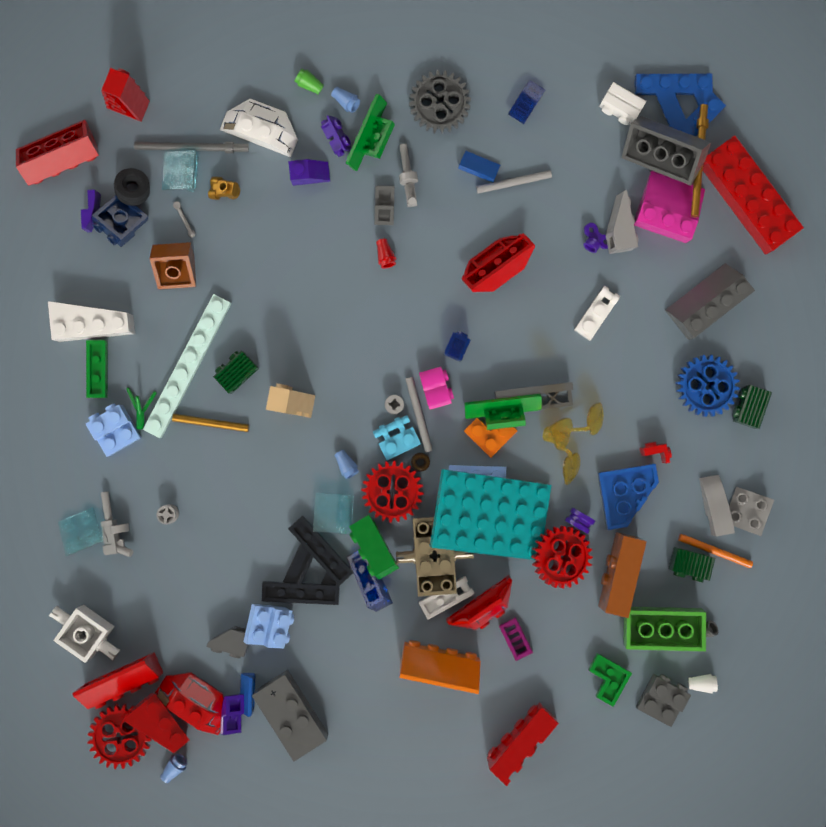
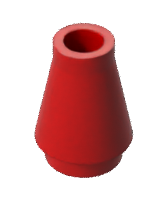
(385, 254)

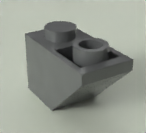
(230, 642)

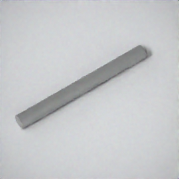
(514, 181)
(418, 414)

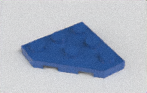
(626, 492)

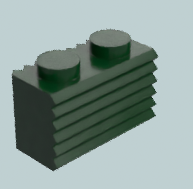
(235, 371)
(751, 406)
(692, 564)

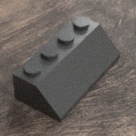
(665, 150)
(709, 301)

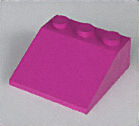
(667, 208)

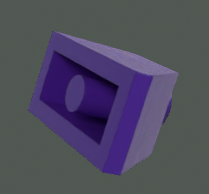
(308, 172)

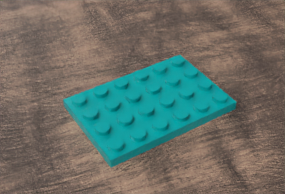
(489, 514)

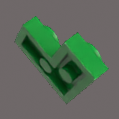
(614, 678)

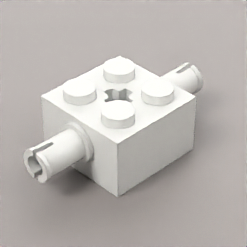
(72, 636)

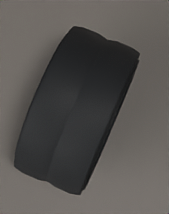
(134, 176)

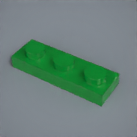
(96, 369)

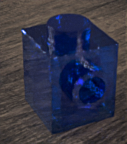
(457, 346)

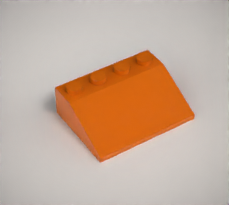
(440, 667)

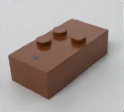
(621, 574)

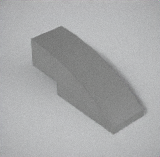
(716, 506)

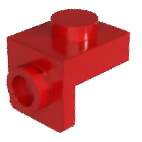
(653, 448)

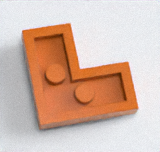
(489, 440)

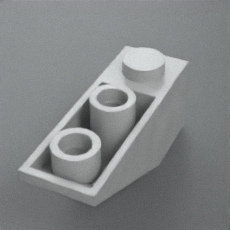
(621, 230)

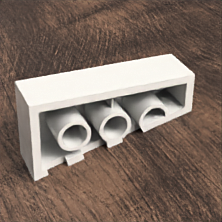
(81, 322)

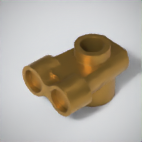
(223, 188)

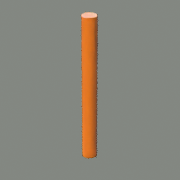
(716, 551)

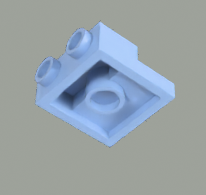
(113, 429)
(268, 626)

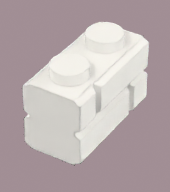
(622, 104)

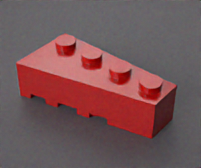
(124, 95)
(520, 742)

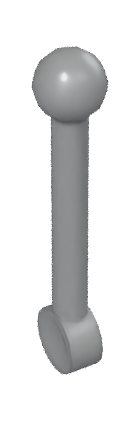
(177, 206)

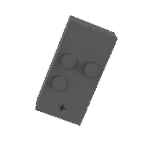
(290, 715)

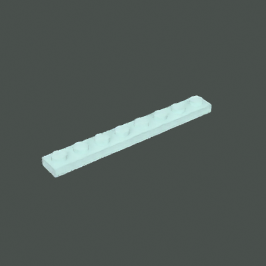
(187, 366)

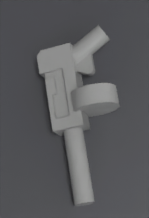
(408, 177)
(111, 531)

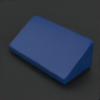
(479, 166)
(247, 687)

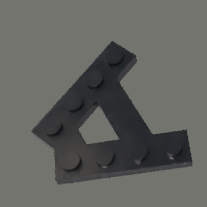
(292, 588)

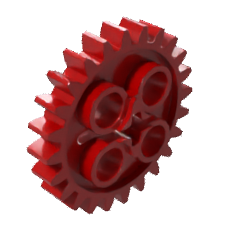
(410, 492)
(577, 560)
(123, 753)

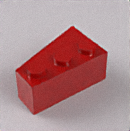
(156, 722)

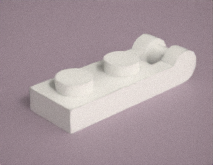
(596, 313)
(438, 603)

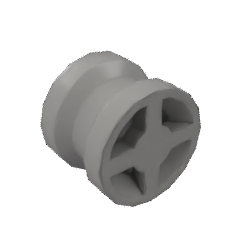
(394, 407)
(163, 514)

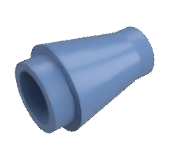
(346, 99)
(346, 465)
(174, 767)

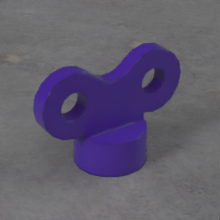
(594, 239)

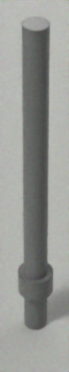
(228, 147)

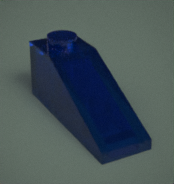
(373, 590)

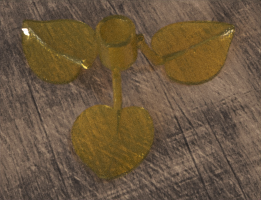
(560, 433)

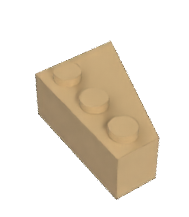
(288, 401)

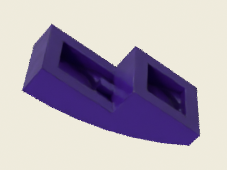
(94, 202)
(231, 714)

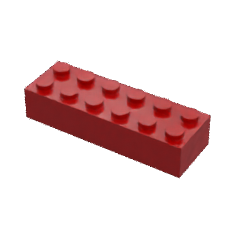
(750, 195)

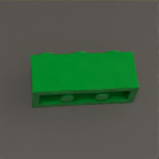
(373, 547)

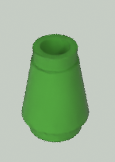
(308, 81)

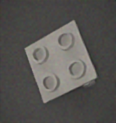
(750, 510)

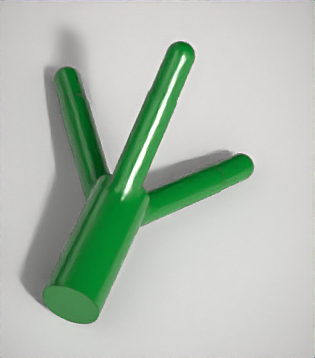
(140, 413)

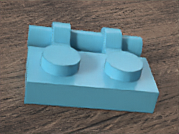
(399, 443)

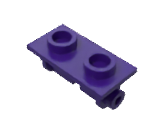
(333, 128)

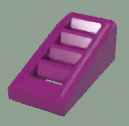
(528, 651)

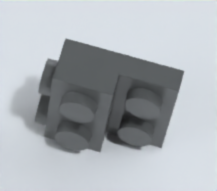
(663, 699)

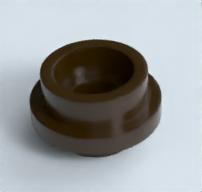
(426, 461)

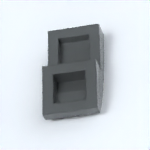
(384, 205)

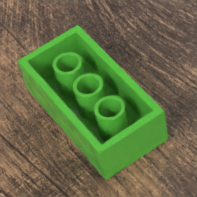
(665, 629)

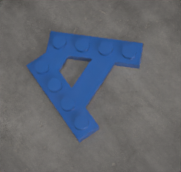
(669, 85)

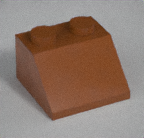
(173, 265)

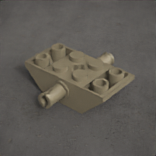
(433, 575)

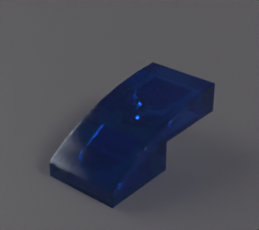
(526, 102)

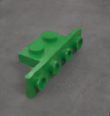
(372, 134)
(503, 411)

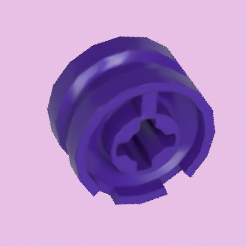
(580, 520)

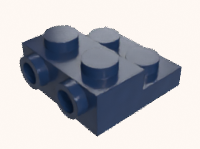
(118, 221)

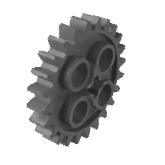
(427, 114)

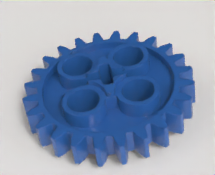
(720, 373)

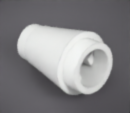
(703, 683)

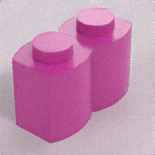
(435, 387)

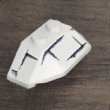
(261, 126)

